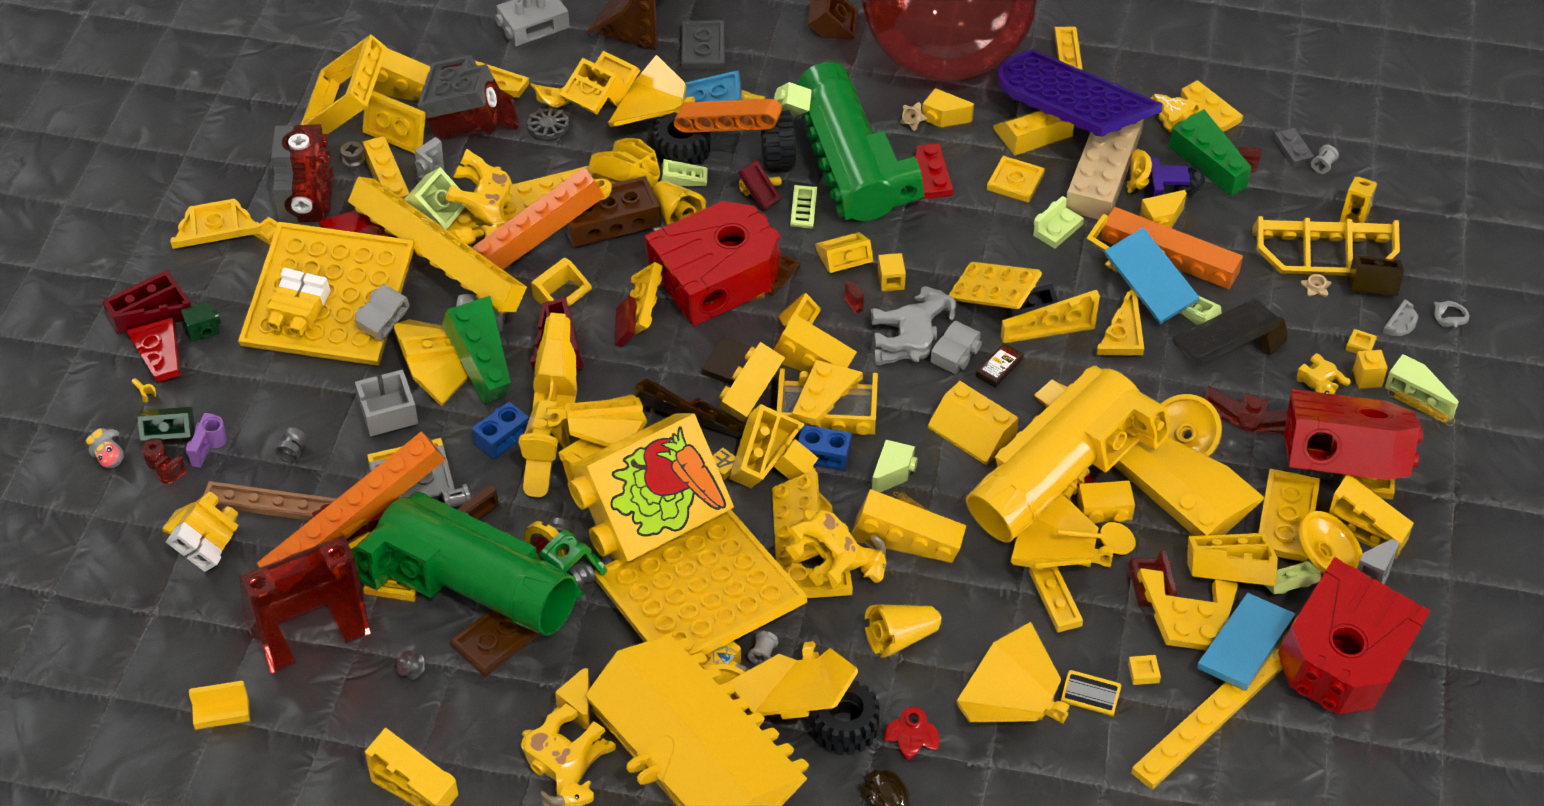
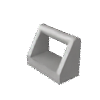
(1379, 560)

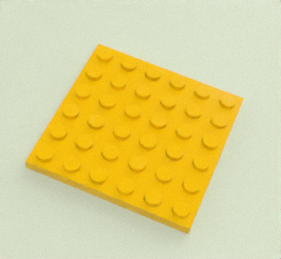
(354, 269)
(702, 586)

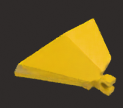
(653, 94)
(431, 358)
(603, 420)
(1042, 546)
(1014, 682)
(796, 686)

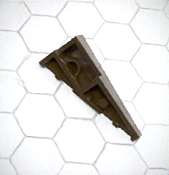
(660, 399)

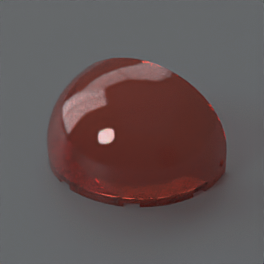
(949, 36)

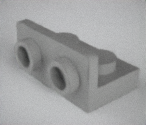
(429, 158)

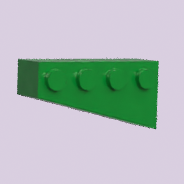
(1209, 149)
(478, 344)

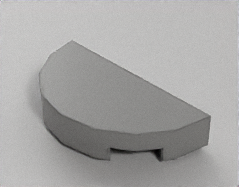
(1402, 321)

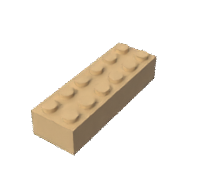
(1102, 171)

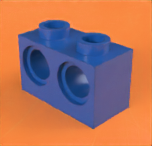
(500, 430)
(828, 445)

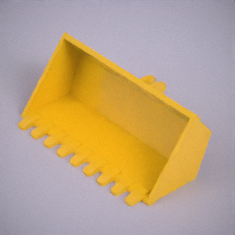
(690, 730)

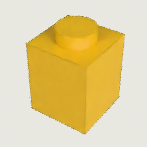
(891, 272)
(1369, 369)
(795, 460)

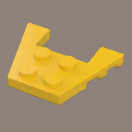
(1185, 620)

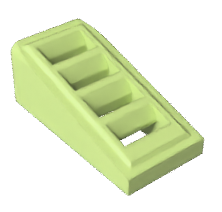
(683, 173)
(803, 192)
(1209, 310)

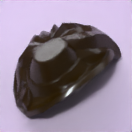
(885, 789)

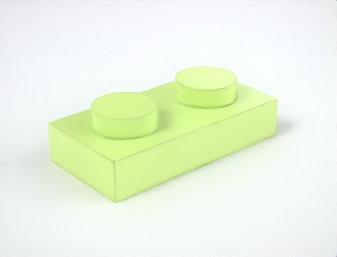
(1295, 577)

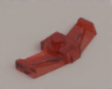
(1248, 415)

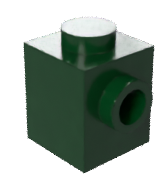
(201, 321)

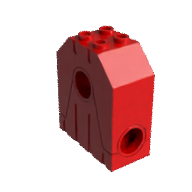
(718, 256)
(1351, 435)
(1349, 640)

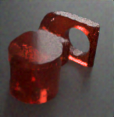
(158, 460)

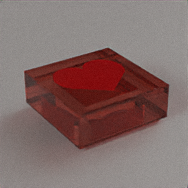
(854, 296)

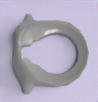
(1450, 321)

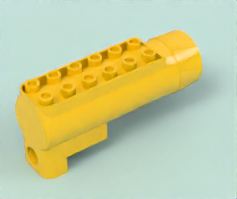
(1086, 425)

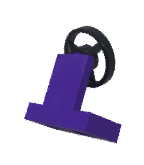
(1173, 175)

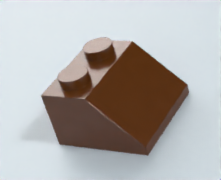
(833, 18)

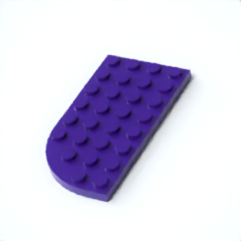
(1073, 93)

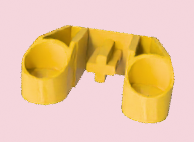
(627, 161)

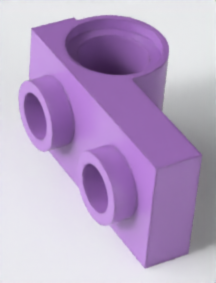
(208, 434)

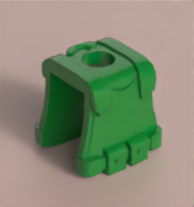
(577, 551)

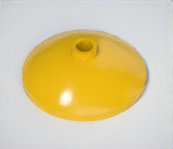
(1196, 416)
(1328, 537)

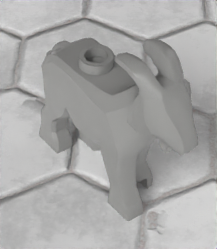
(914, 326)

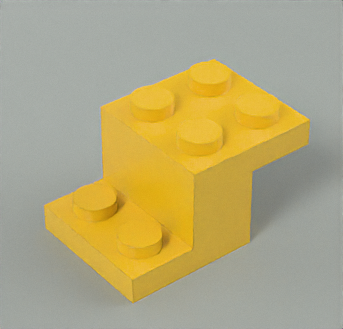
(599, 82)

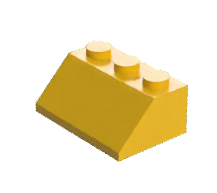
(1032, 131)
(973, 423)

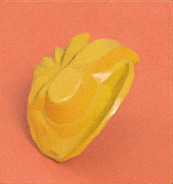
(549, 95)
(1139, 170)

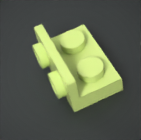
(1056, 223)

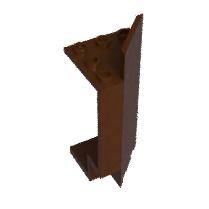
(629, 21)

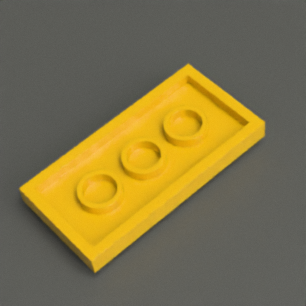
(1285, 504)

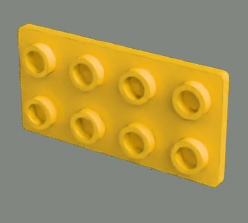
(995, 285)
(789, 504)

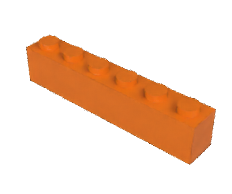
(540, 219)
(1184, 251)

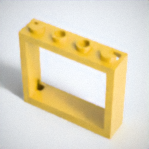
(361, 63)

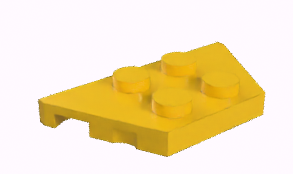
(214, 223)

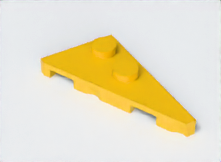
(1125, 332)

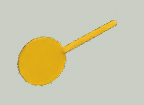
(1112, 535)

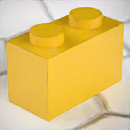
(1106, 501)

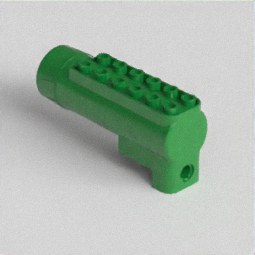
(855, 160)
(439, 546)

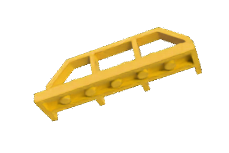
(1314, 231)

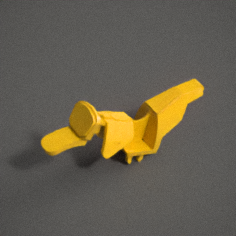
(553, 386)

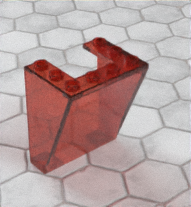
(298, 586)

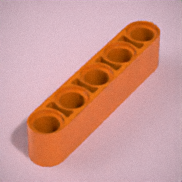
(728, 115)

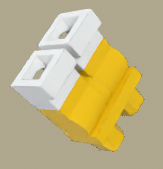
(297, 301)
(204, 531)

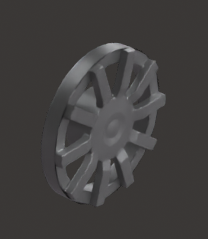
(548, 123)

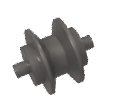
(411, 664)

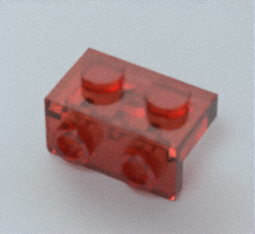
(1162, 564)

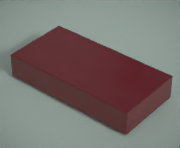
(759, 185)
(625, 321)

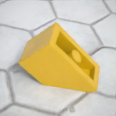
(946, 109)
(1164, 208)

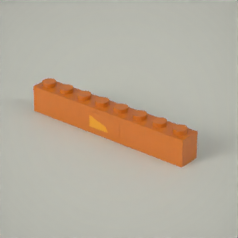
(364, 499)

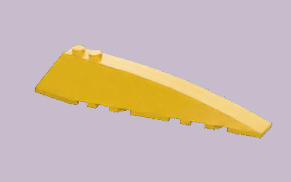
(1182, 481)

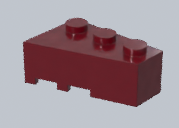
(146, 303)
(557, 306)

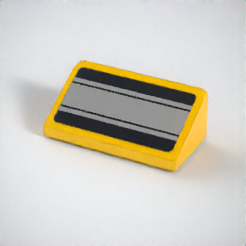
(1091, 692)

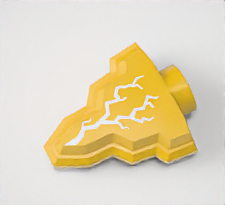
(1175, 109)

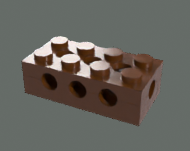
(625, 211)

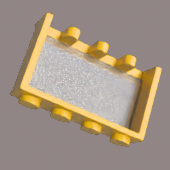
(850, 413)

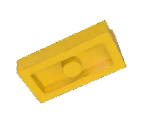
(219, 705)

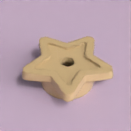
(907, 116)
(1320, 281)

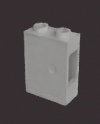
(531, 19)

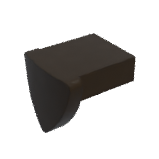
(1274, 339)

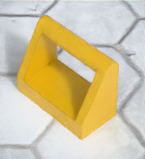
(845, 252)
(555, 278)

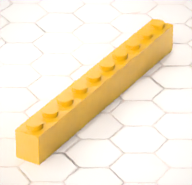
(437, 245)

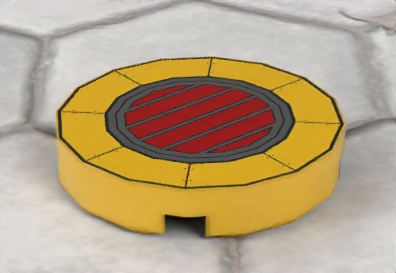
(540, 536)

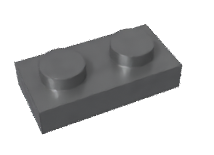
(1293, 147)

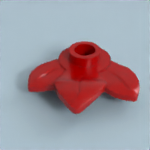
(912, 735)

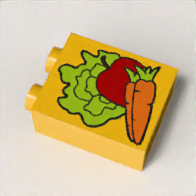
(649, 487)

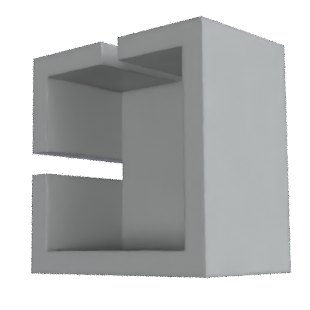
(388, 411)

